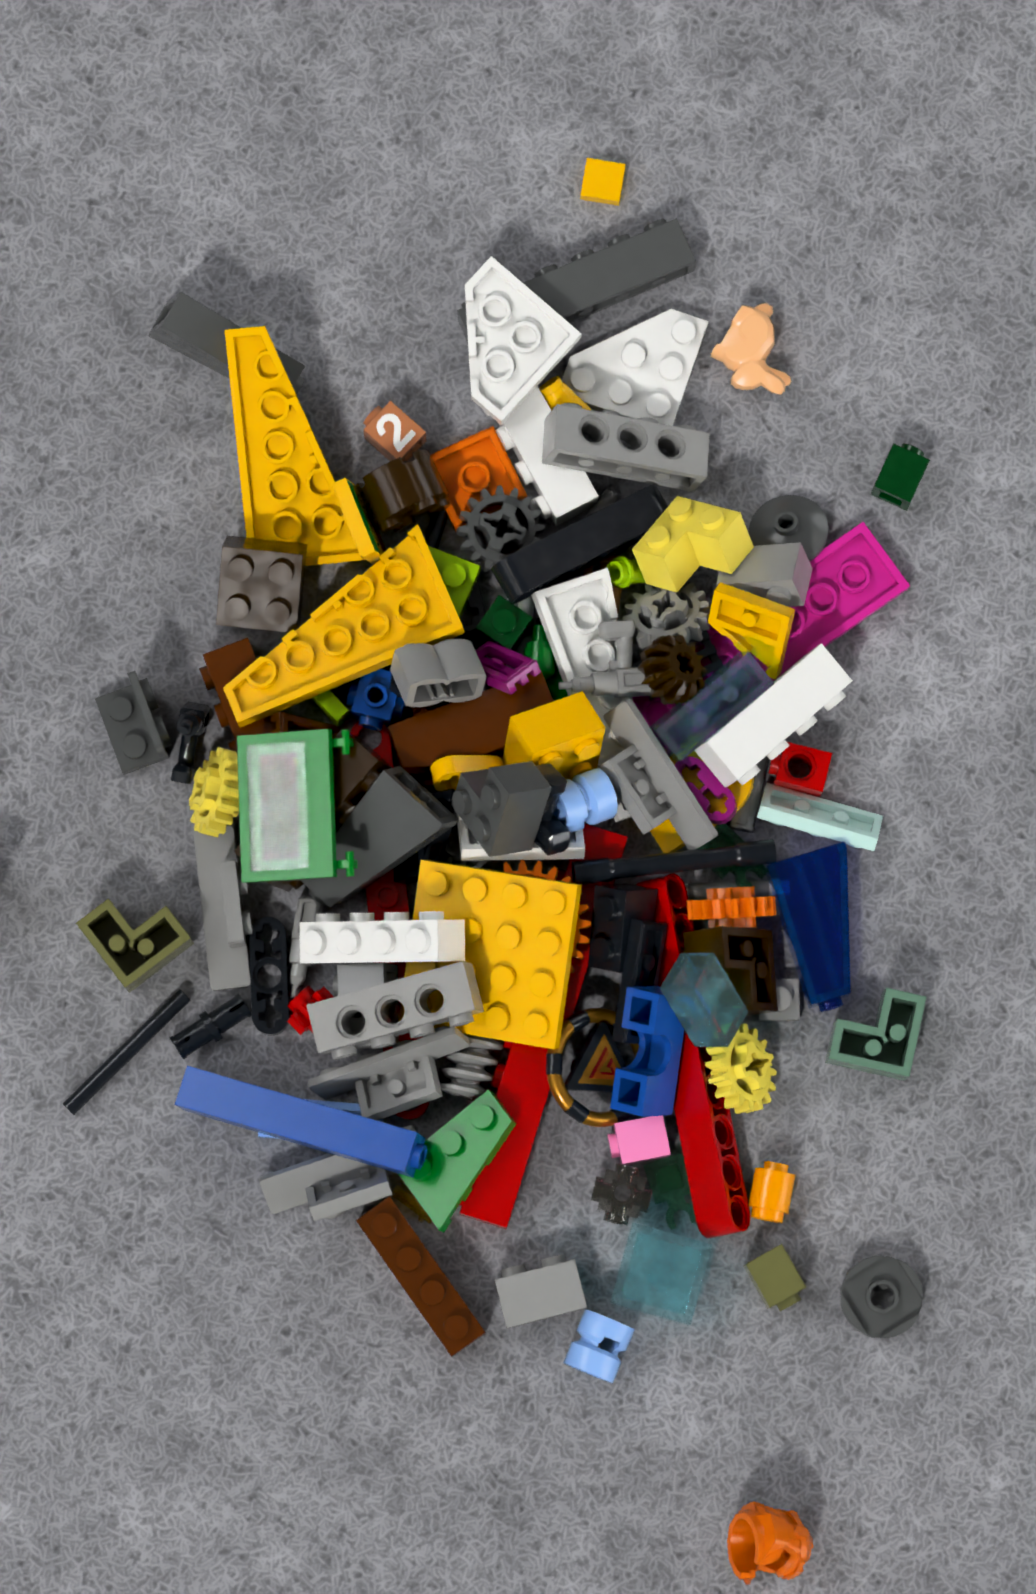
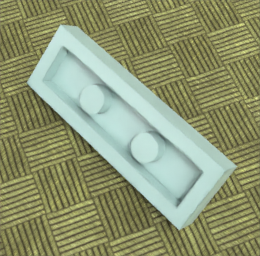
(820, 817)

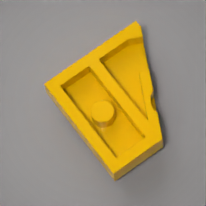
(753, 624)

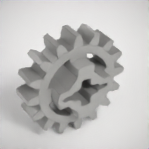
(668, 613)

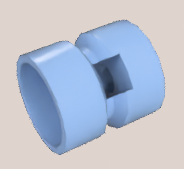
(586, 799)
(601, 1361)

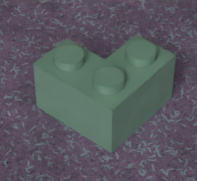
(888, 1046)

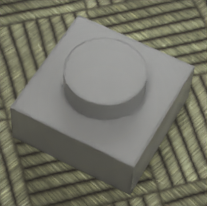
(787, 1002)

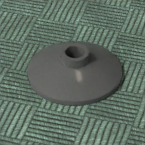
(809, 524)

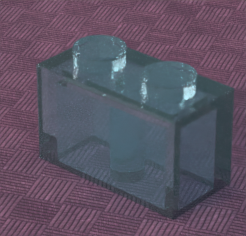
(704, 999)

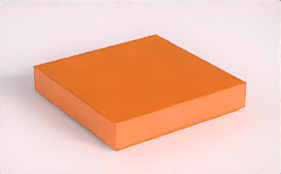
(473, 466)

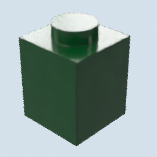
(900, 475)
(504, 624)

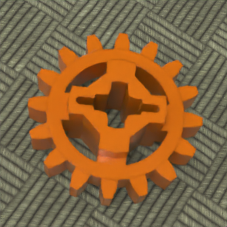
(731, 907)

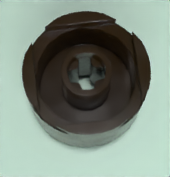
(403, 491)

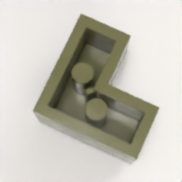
(137, 952)

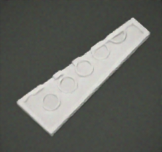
(571, 622)

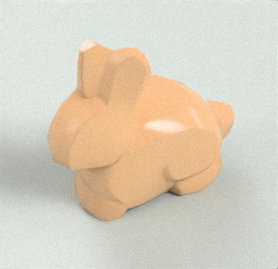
(746, 349)

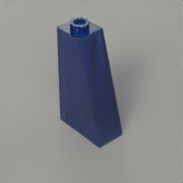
(815, 920)

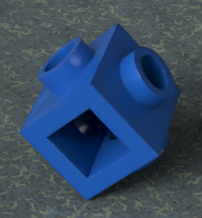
(372, 714)

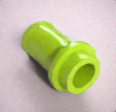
(624, 572)

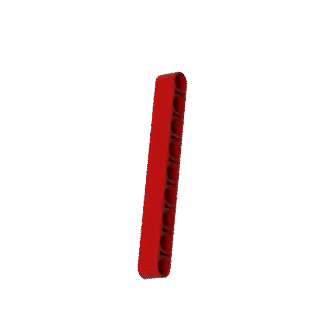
(701, 1118)

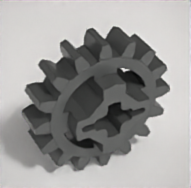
(484, 524)

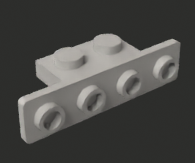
(650, 782)
(223, 910)
(394, 1078)
(327, 1184)

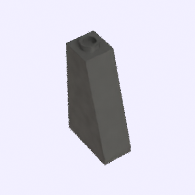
(201, 336)
(383, 831)

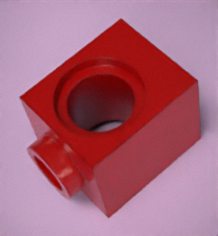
(818, 764)

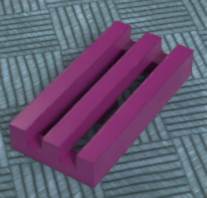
(501, 676)

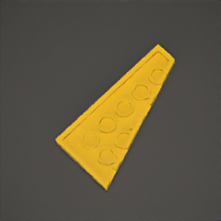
(279, 458)
(351, 633)

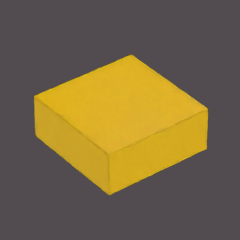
(602, 181)

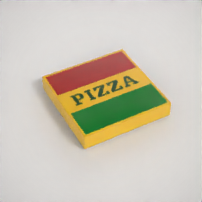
(359, 521)

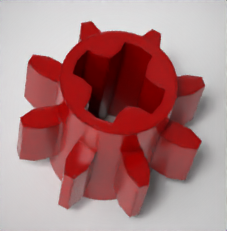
(300, 1018)

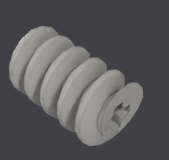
(470, 1067)

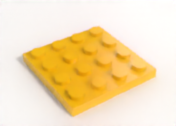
(518, 944)

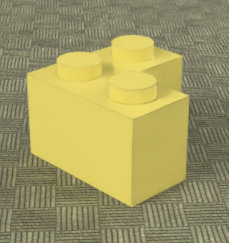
(691, 537)

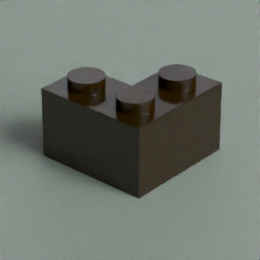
(746, 959)

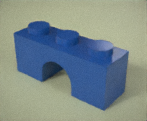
(650, 1081)

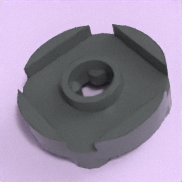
(904, 1302)

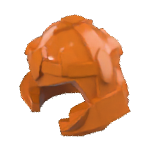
(767, 1542)

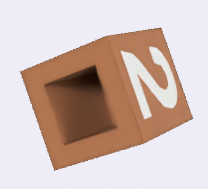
(393, 432)

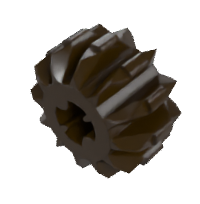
(672, 669)

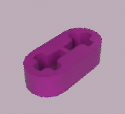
(710, 784)

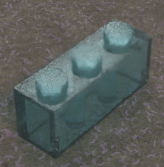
(712, 707)

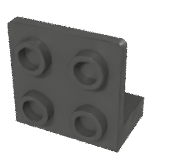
(132, 729)

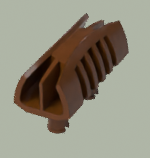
(462, 727)

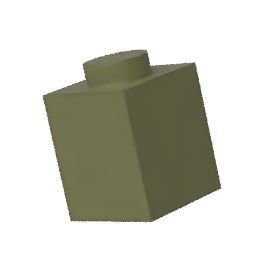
(775, 1278)

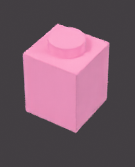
(639, 1140)

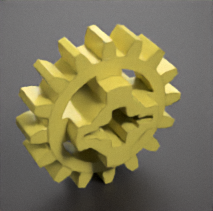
(215, 793)
(742, 1071)

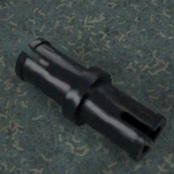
(210, 1026)

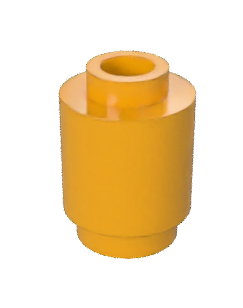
(771, 1192)

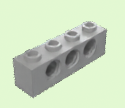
(607, 456)
(332, 1016)

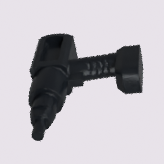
(191, 724)
(552, 834)

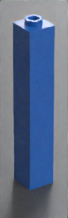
(301, 1121)

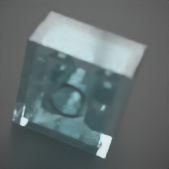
(660, 1274)

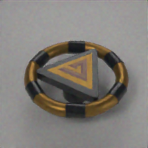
(590, 1070)

